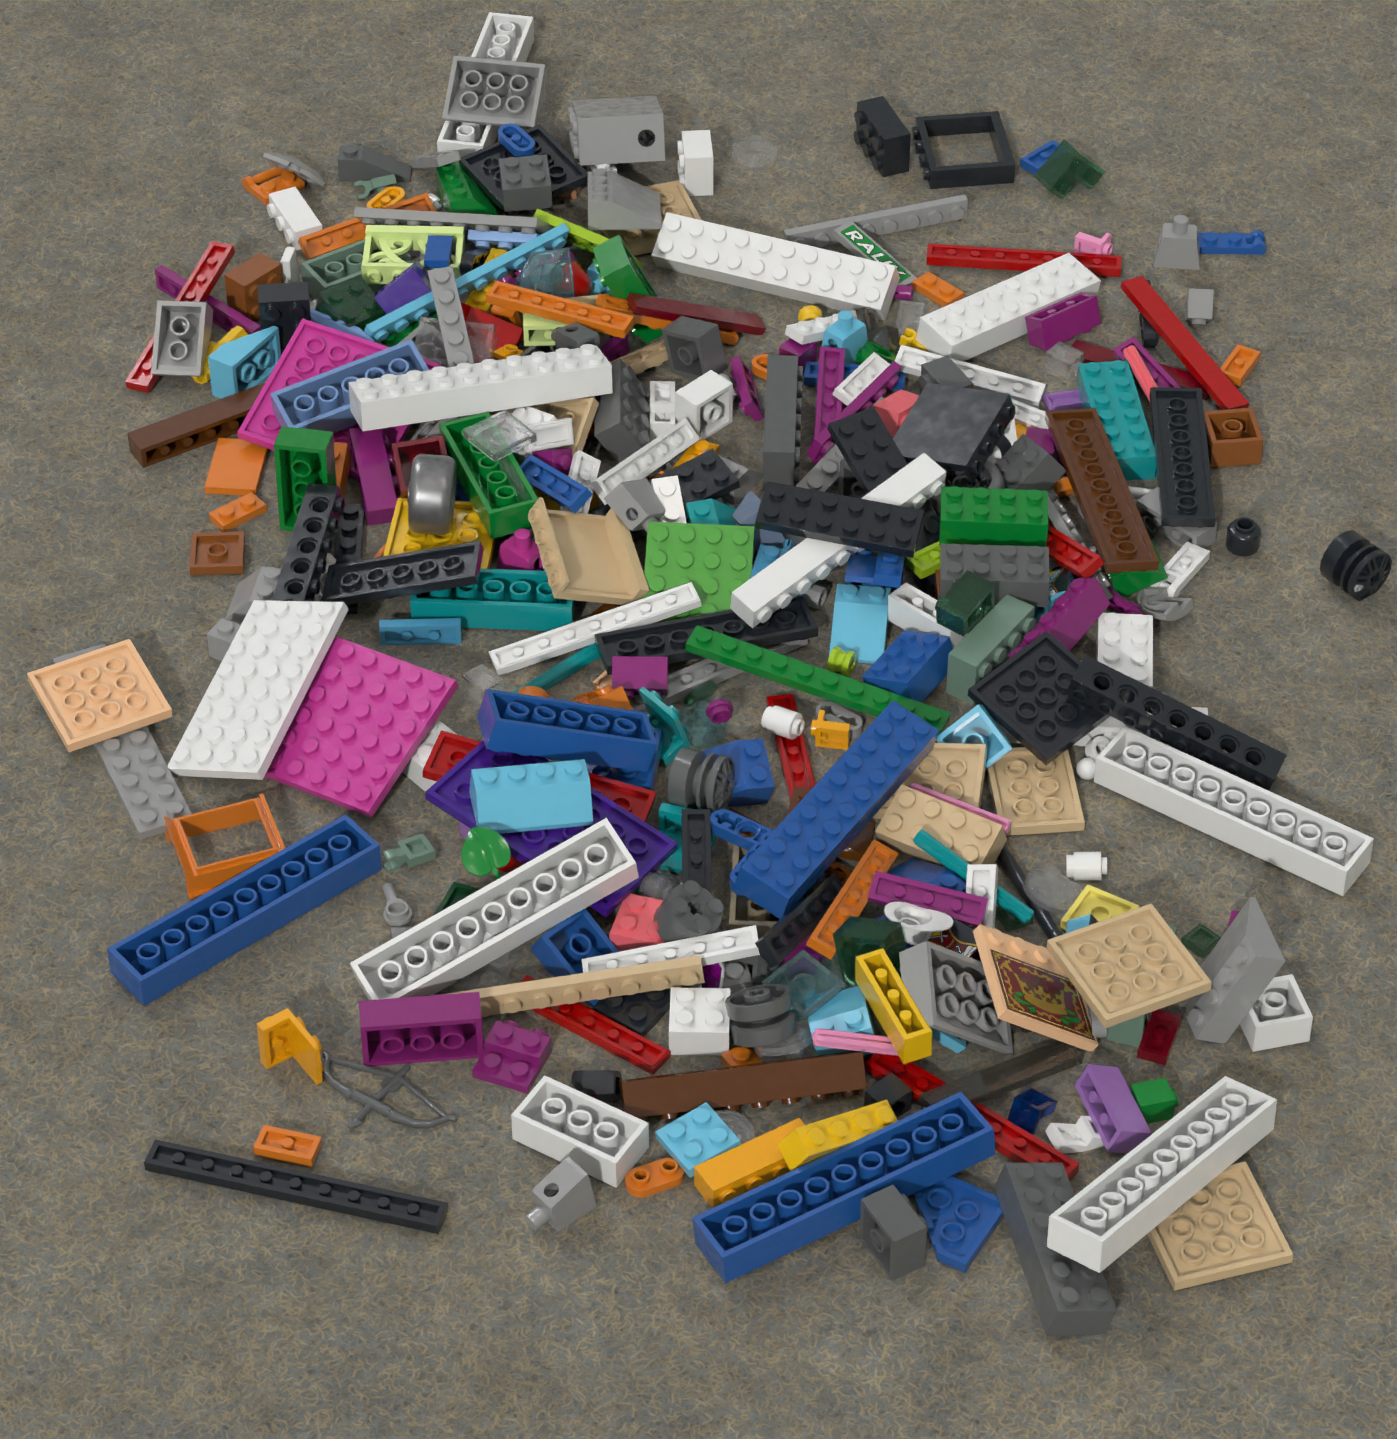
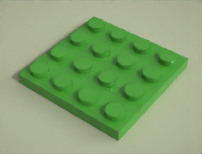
(707, 555)

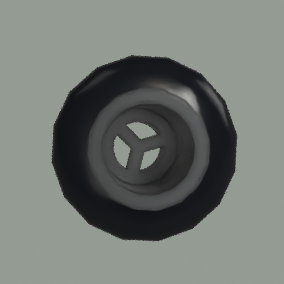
(1243, 537)

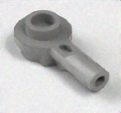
(396, 911)

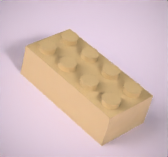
(961, 831)

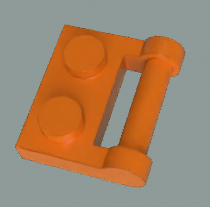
(286, 180)

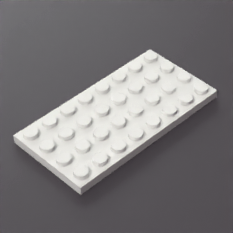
(257, 689)

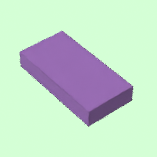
(1062, 400)

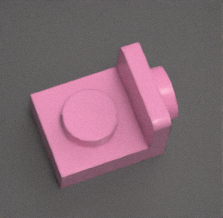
(1092, 245)

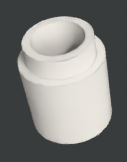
(783, 722)
(1086, 866)

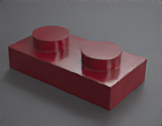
(1159, 1036)

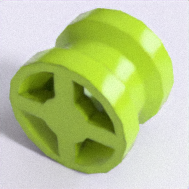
(842, 661)

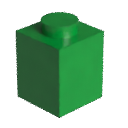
(1155, 1099)

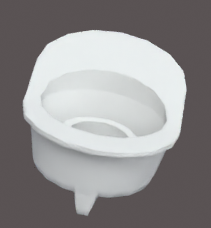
(916, 921)

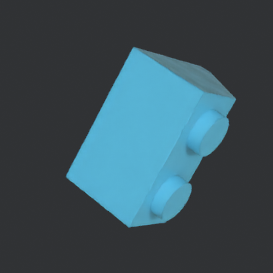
(978, 728)

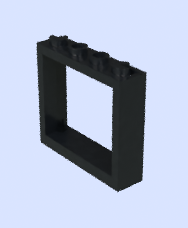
(968, 174)

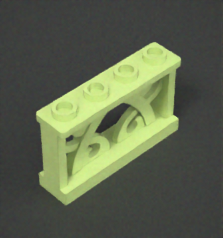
(397, 240)

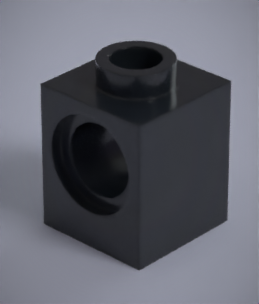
(894, 1091)

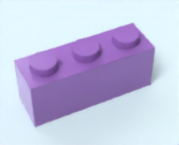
(1112, 1108)

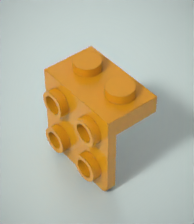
(287, 1037)

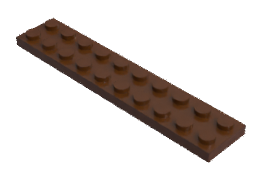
(1101, 491)

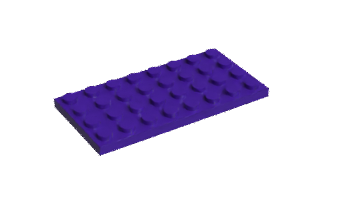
(644, 842)

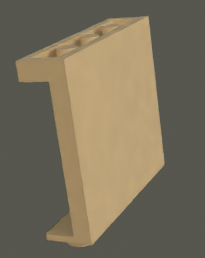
(588, 556)

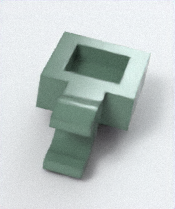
(375, 184)
(412, 851)

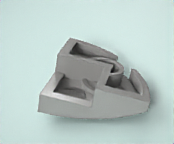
(294, 165)
(1157, 603)

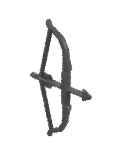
(390, 1083)

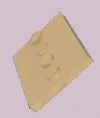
(950, 770)
(1035, 794)

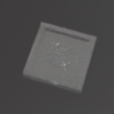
(499, 435)

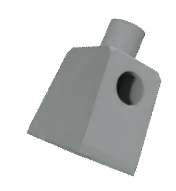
(1178, 245)
(635, 504)
(561, 1197)

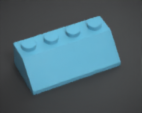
(532, 796)

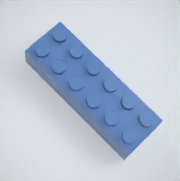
(324, 399)

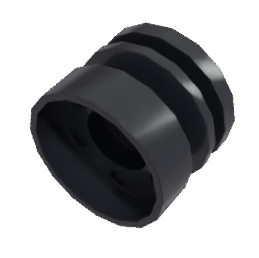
(1355, 565)

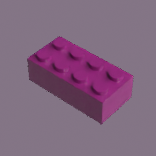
(421, 1029)

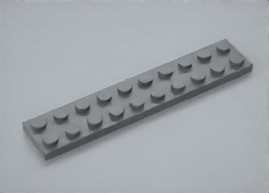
(139, 775)

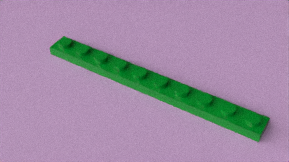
(806, 676)

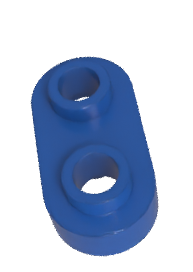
(516, 140)

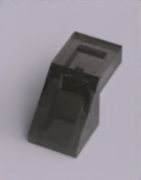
(885, 336)

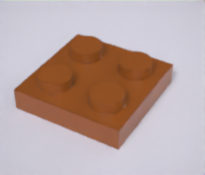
(217, 553)

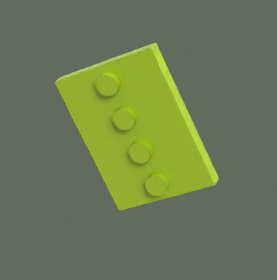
(577, 235)

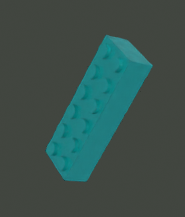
(1114, 395)
(498, 602)

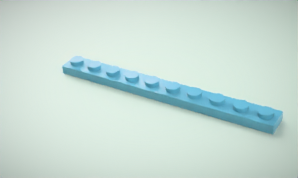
(474, 280)

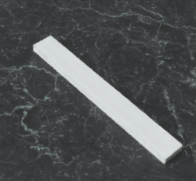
(582, 632)

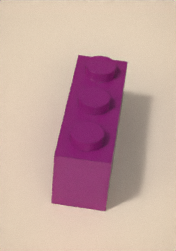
(1063, 320)

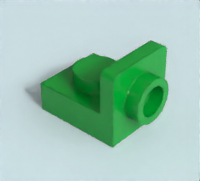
(871, 347)

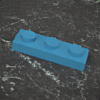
(420, 631)

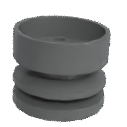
(701, 780)

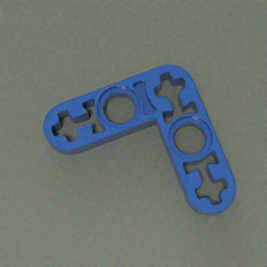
(729, 827)

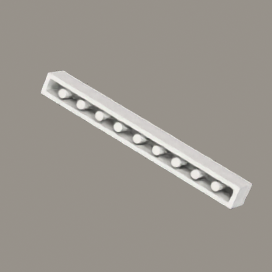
(814, 558)

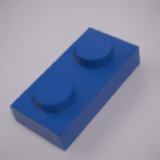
(1035, 160)

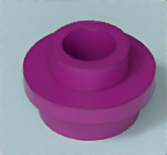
(719, 711)

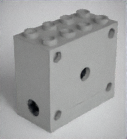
(617, 130)

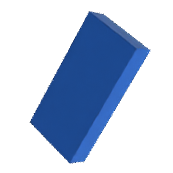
(438, 251)

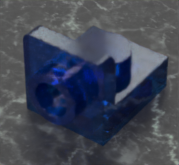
(1029, 1109)

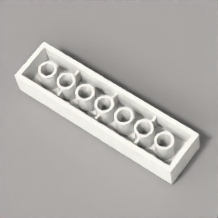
(1000, 311)

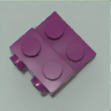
(513, 1056)

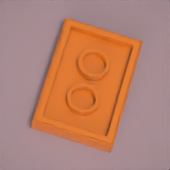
(235, 467)

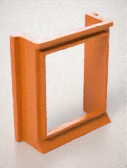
(207, 877)

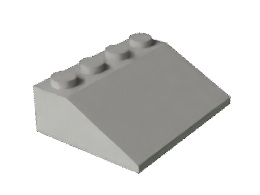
(495, 92)
(620, 203)
(1239, 973)
(954, 995)

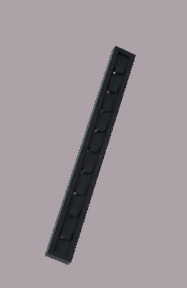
(296, 1186)

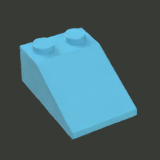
(244, 362)
(860, 620)
(844, 1012)

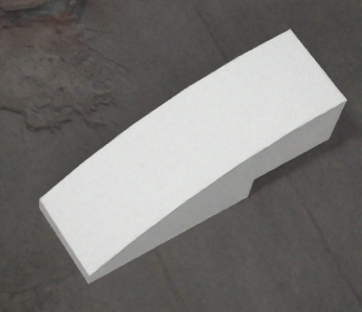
(661, 407)

